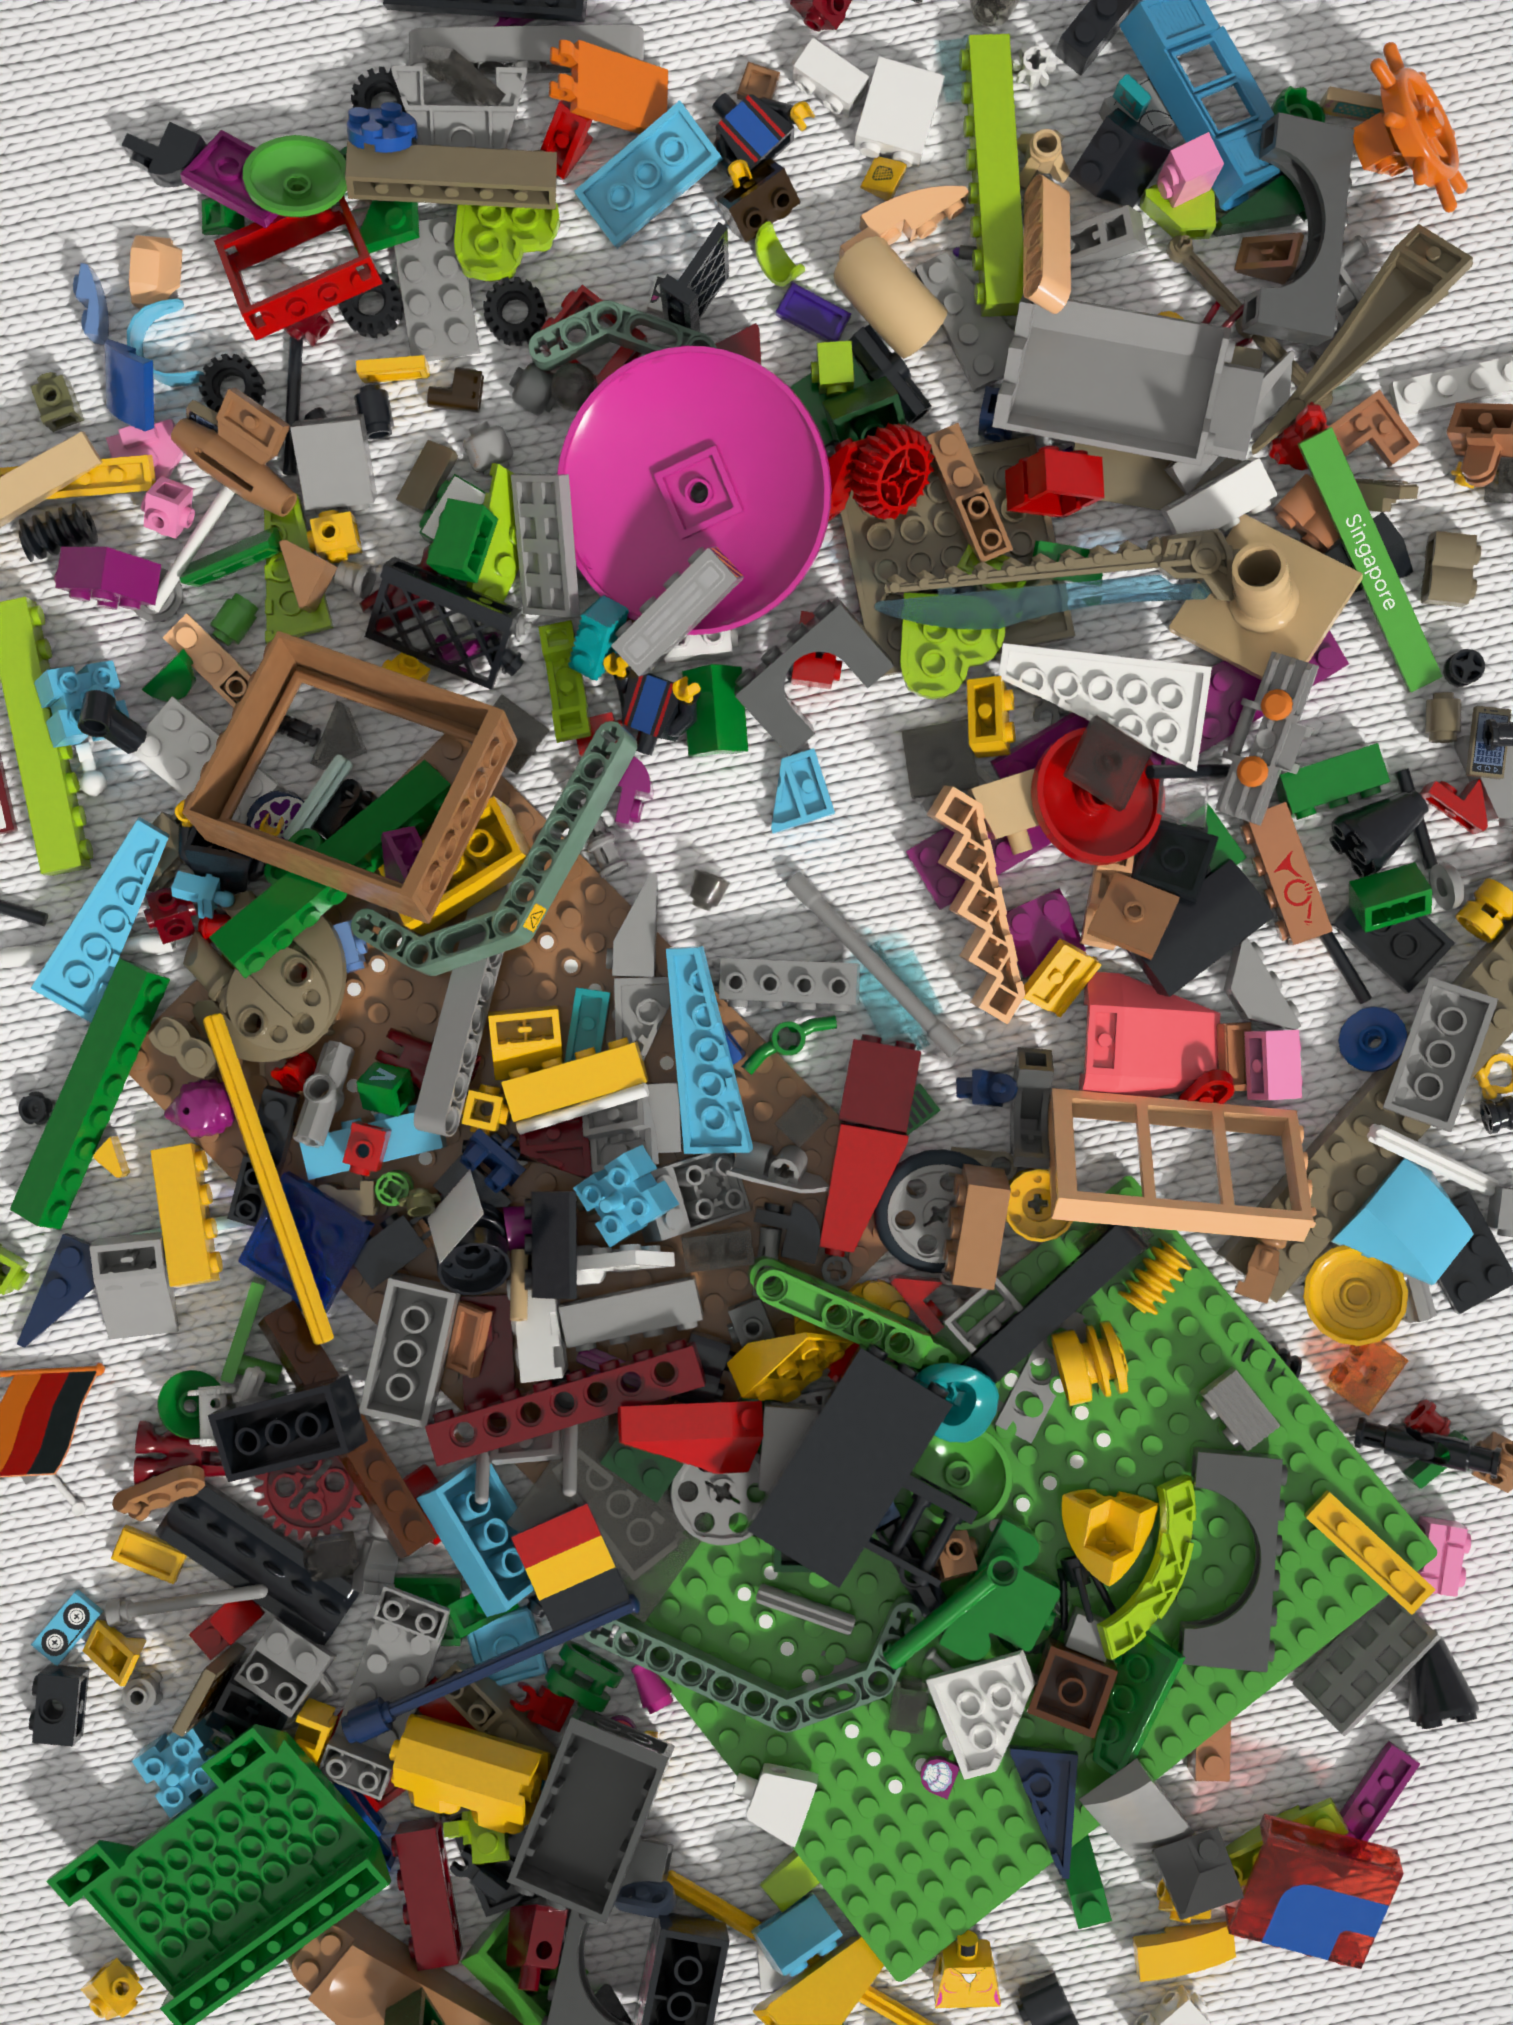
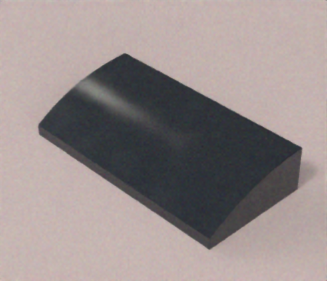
(1206, 930)

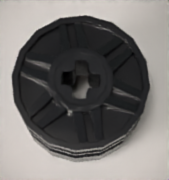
(480, 1258)

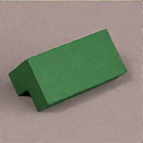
(720, 714)

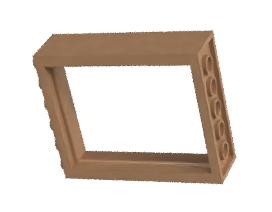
(255, 721)

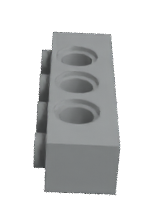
(1027, 1426)

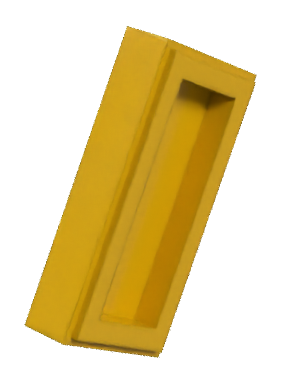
(393, 369)
(148, 1554)

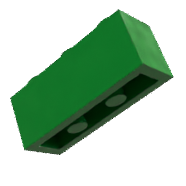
(1333, 781)

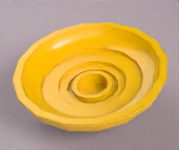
(1354, 1296)

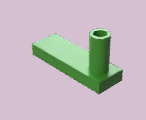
(236, 1360)

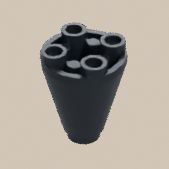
(1377, 830)
(1439, 1689)

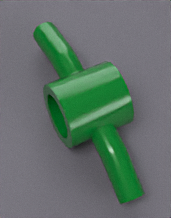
(801, 1030)

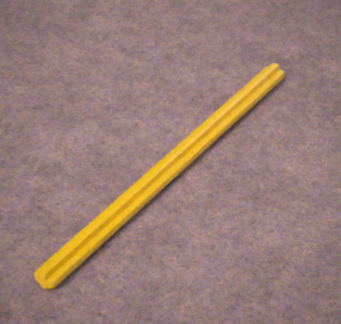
(268, 1179)
(745, 1923)

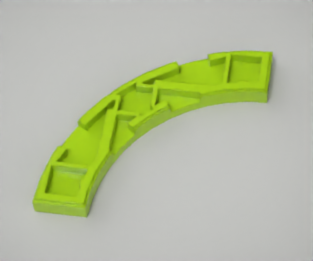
(1164, 1575)

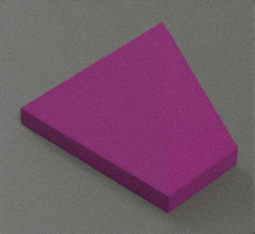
(400, 851)

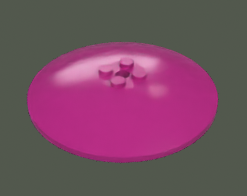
(683, 422)

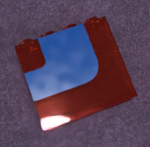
(1316, 1892)

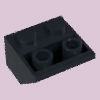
(242, 1709)

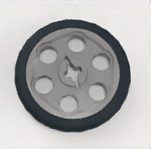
(903, 1240)

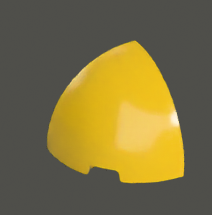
(1107, 1530)

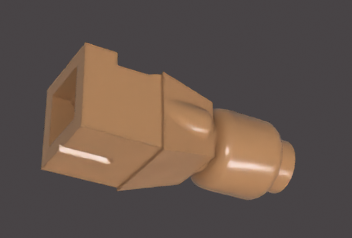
(1261, 1270)

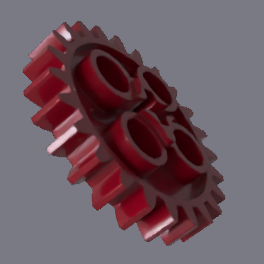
(334, 1503)

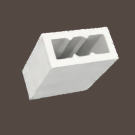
(898, 112)

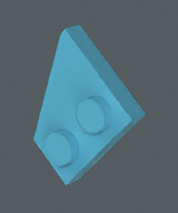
(800, 792)

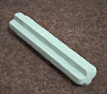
(320, 795)

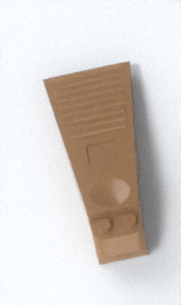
(363, 1970)

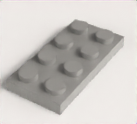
(436, 294)
(545, 544)
(1365, 1663)

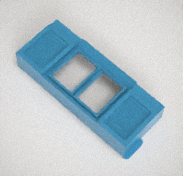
(1171, 28)

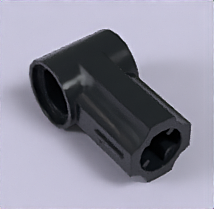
(102, 719)

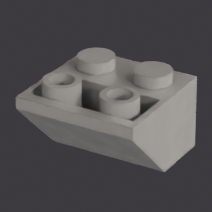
(284, 1667)

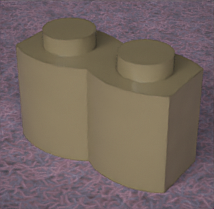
(1450, 569)
(182, 1040)

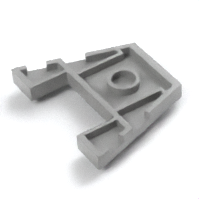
(457, 124)

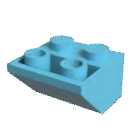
(797, 1935)

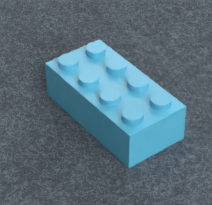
(479, 1537)

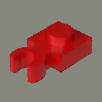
(544, 1707)

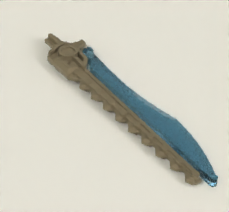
(1179, 556)

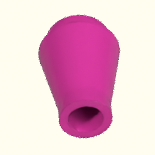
(652, 1689)

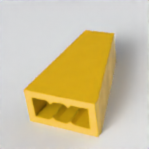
(826, 1989)

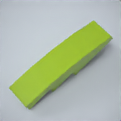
(789, 1882)

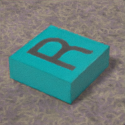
(1132, 96)

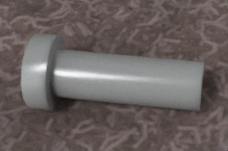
(939, 1661)

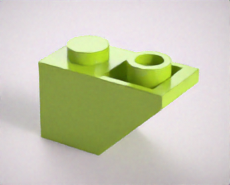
(1191, 218)

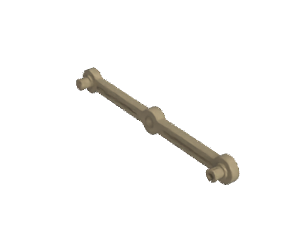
(1181, 251)

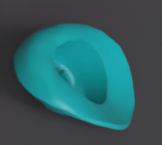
(972, 1397)

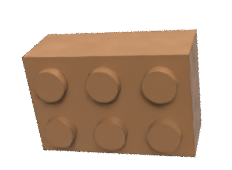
(976, 1226)

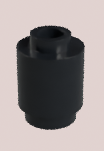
(376, 409)

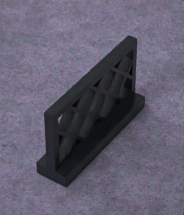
(691, 295)
(457, 599)

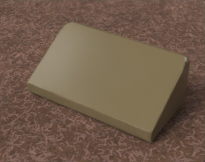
(427, 476)

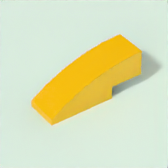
(1182, 1950)

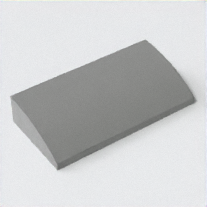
(1440, 1054)
(1136, 1811)

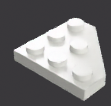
(982, 1708)

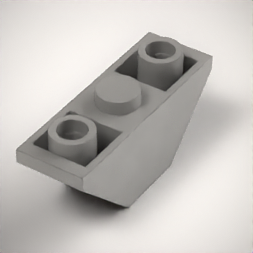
(1256, 990)

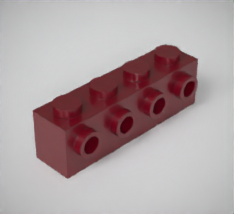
(428, 1893)

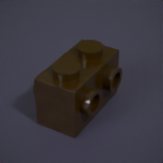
(758, 200)

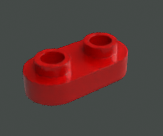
(1211, 1087)

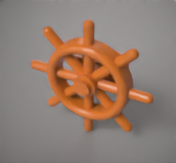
(1411, 131)

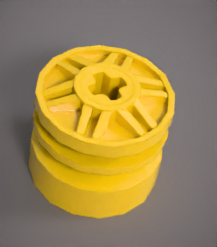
(1023, 1218)
(1090, 1362)

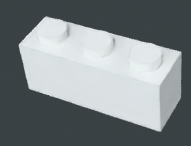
(1222, 499)

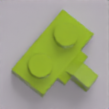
(486, 1844)

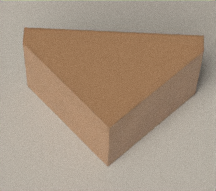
(1269, 256)
(308, 575)

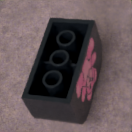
(682, 1971)

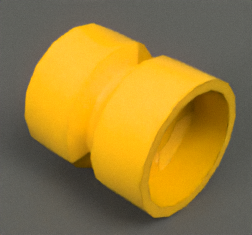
(1496, 901)

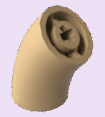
(889, 295)

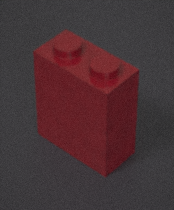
(880, 1084)

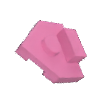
(152, 442)

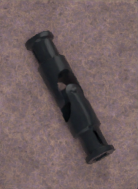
(1410, 1443)

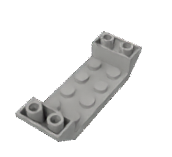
(392, 1666)

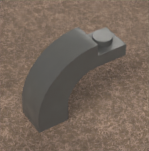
(1030, 1108)

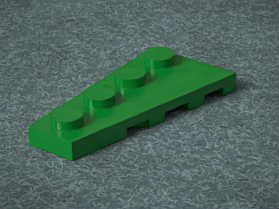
(1135, 1700)

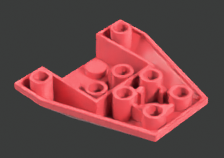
(1144, 1039)

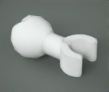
(92, 781)

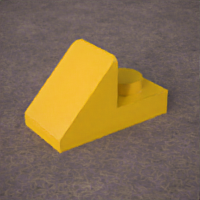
(113, 1651)

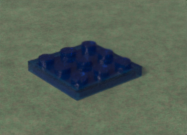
(327, 1231)

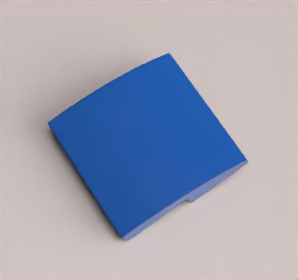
(129, 385)

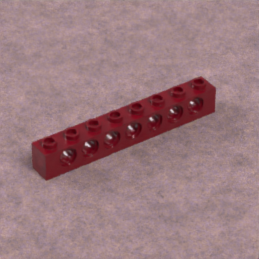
(451, 1446)

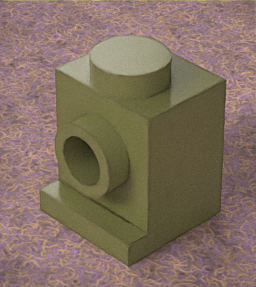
(64, 409)

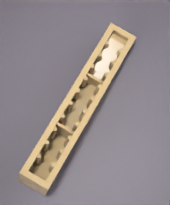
(45, 476)

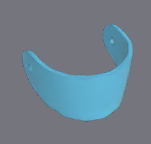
(136, 333)

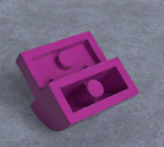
(632, 786)

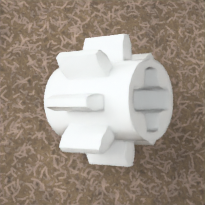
(1033, 55)

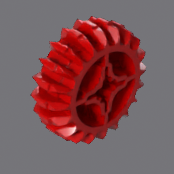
(891, 471)

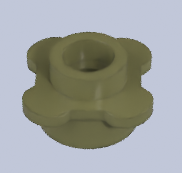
(419, 1202)

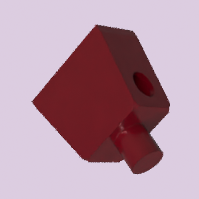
(534, 1941)

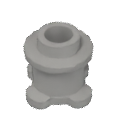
(148, 1685)

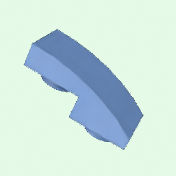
(91, 294)

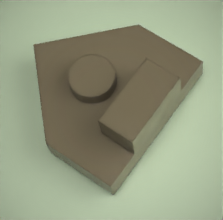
(1382, 493)

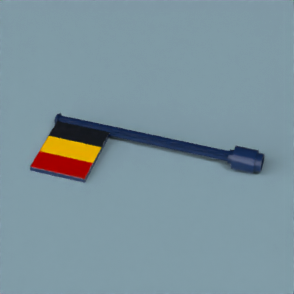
(575, 1588)

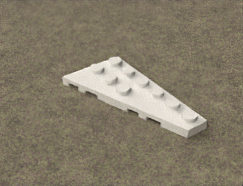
(1145, 698)

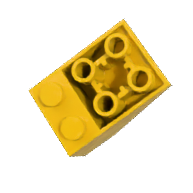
(784, 1365)

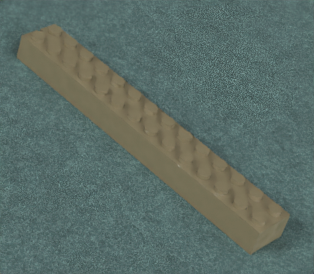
(1342, 1159)

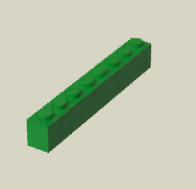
(298, 902)
(89, 1094)

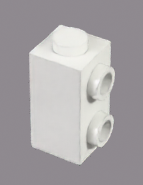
(829, 78)
(704, 647)
(1177, 2008)

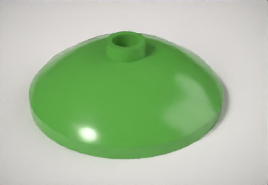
(295, 176)
(985, 1481)

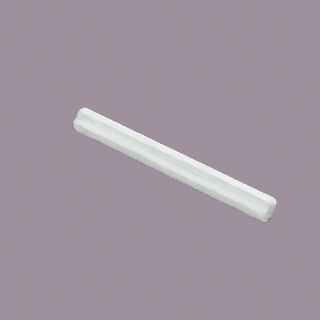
(1432, 1159)

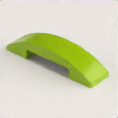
(566, 685)

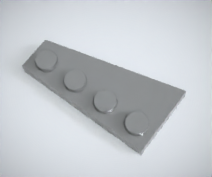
(977, 341)

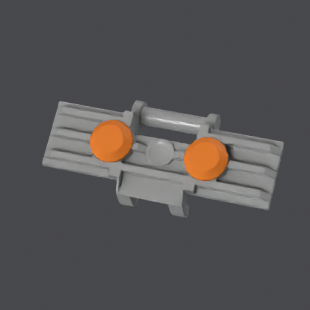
(1277, 742)

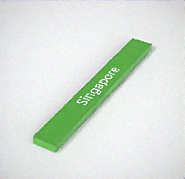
(1370, 557)

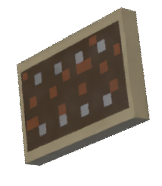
(208, 1689)

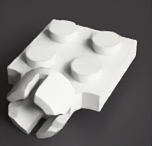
(596, 1261)

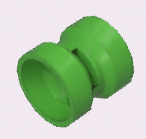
(396, 1182)

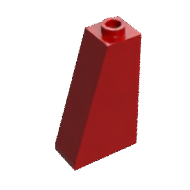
(858, 1178)

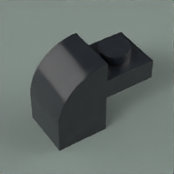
(168, 159)
(801, 1227)

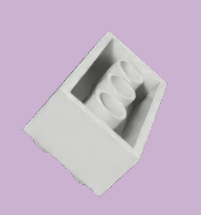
(181, 744)

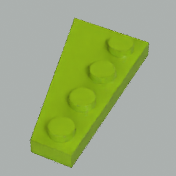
(502, 556)
(280, 602)

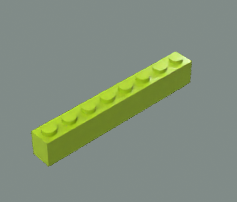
(994, 173)
(44, 770)

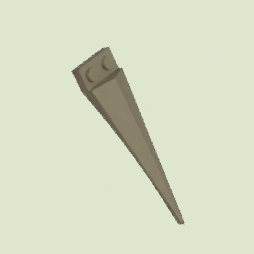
(1404, 290)

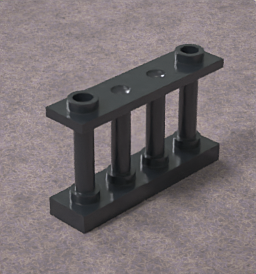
(924, 1495)

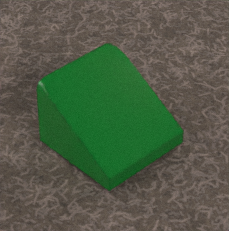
(219, 219)

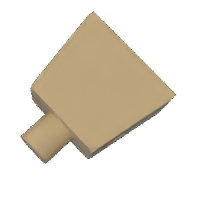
(1008, 809)

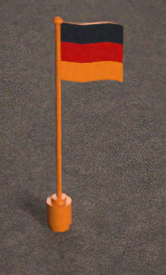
(41, 1417)

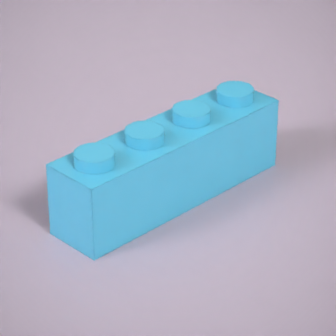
(403, 1142)

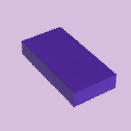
(813, 314)

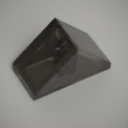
(339, 737)

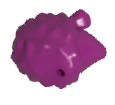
(202, 1108)

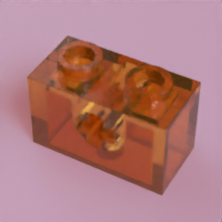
(1366, 1391)

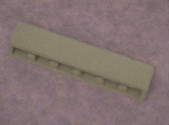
(453, 176)

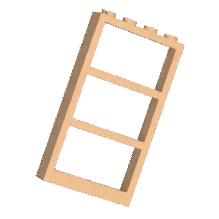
(1177, 1214)

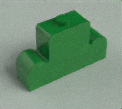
(1010, 1612)

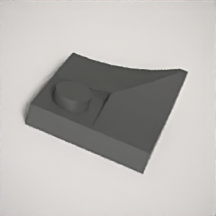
(1198, 1873)

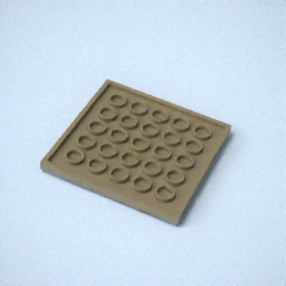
(934, 541)

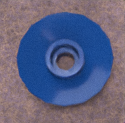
(1364, 1028)

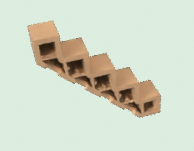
(980, 903)

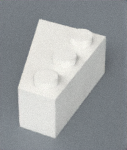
(540, 1341)

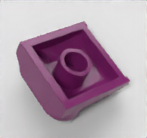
(1038, 927)

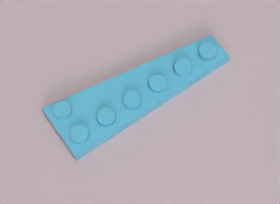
(94, 941)
(706, 1079)

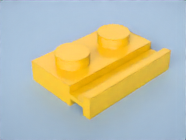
(1060, 977)

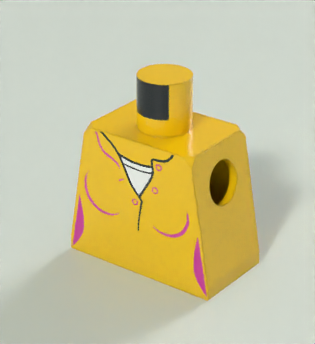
(966, 1974)

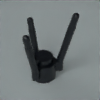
(1078, 1576)

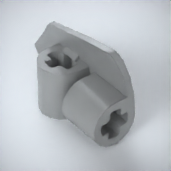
(772, 1170)

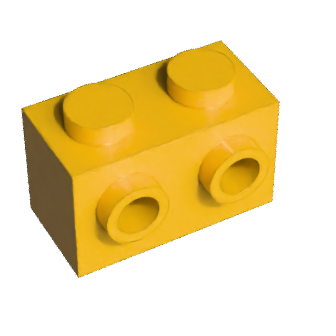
(989, 717)

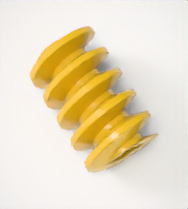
(1156, 1278)

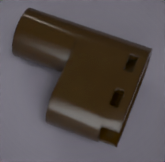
(464, 395)

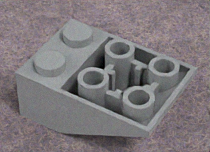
(702, 1194)
(133, 1285)

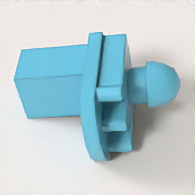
(203, 891)

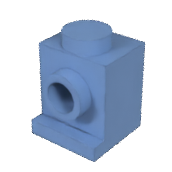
(353, 947)

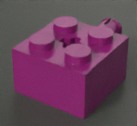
(107, 577)

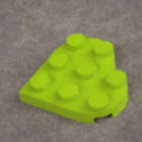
(493, 238)
(938, 658)

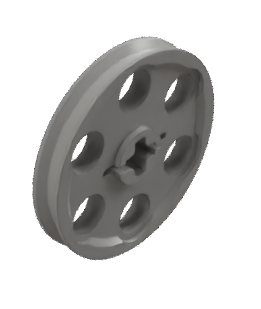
(720, 1510)

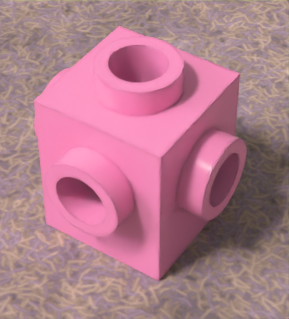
(168, 507)

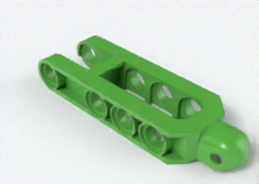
(811, 1298)

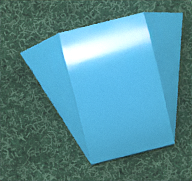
(1408, 1224)

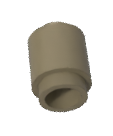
(1443, 718)

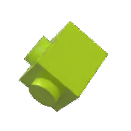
(833, 368)

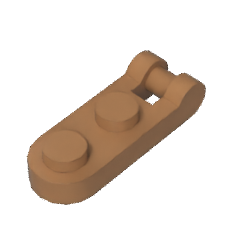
(159, 1491)

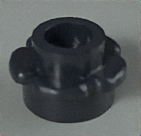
(26, 1108)

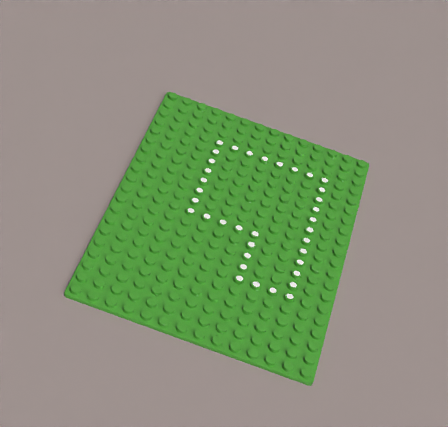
(930, 1867)

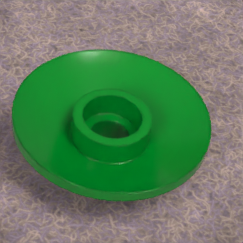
(172, 1400)

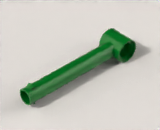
(953, 1608)

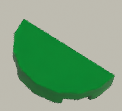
(173, 679)

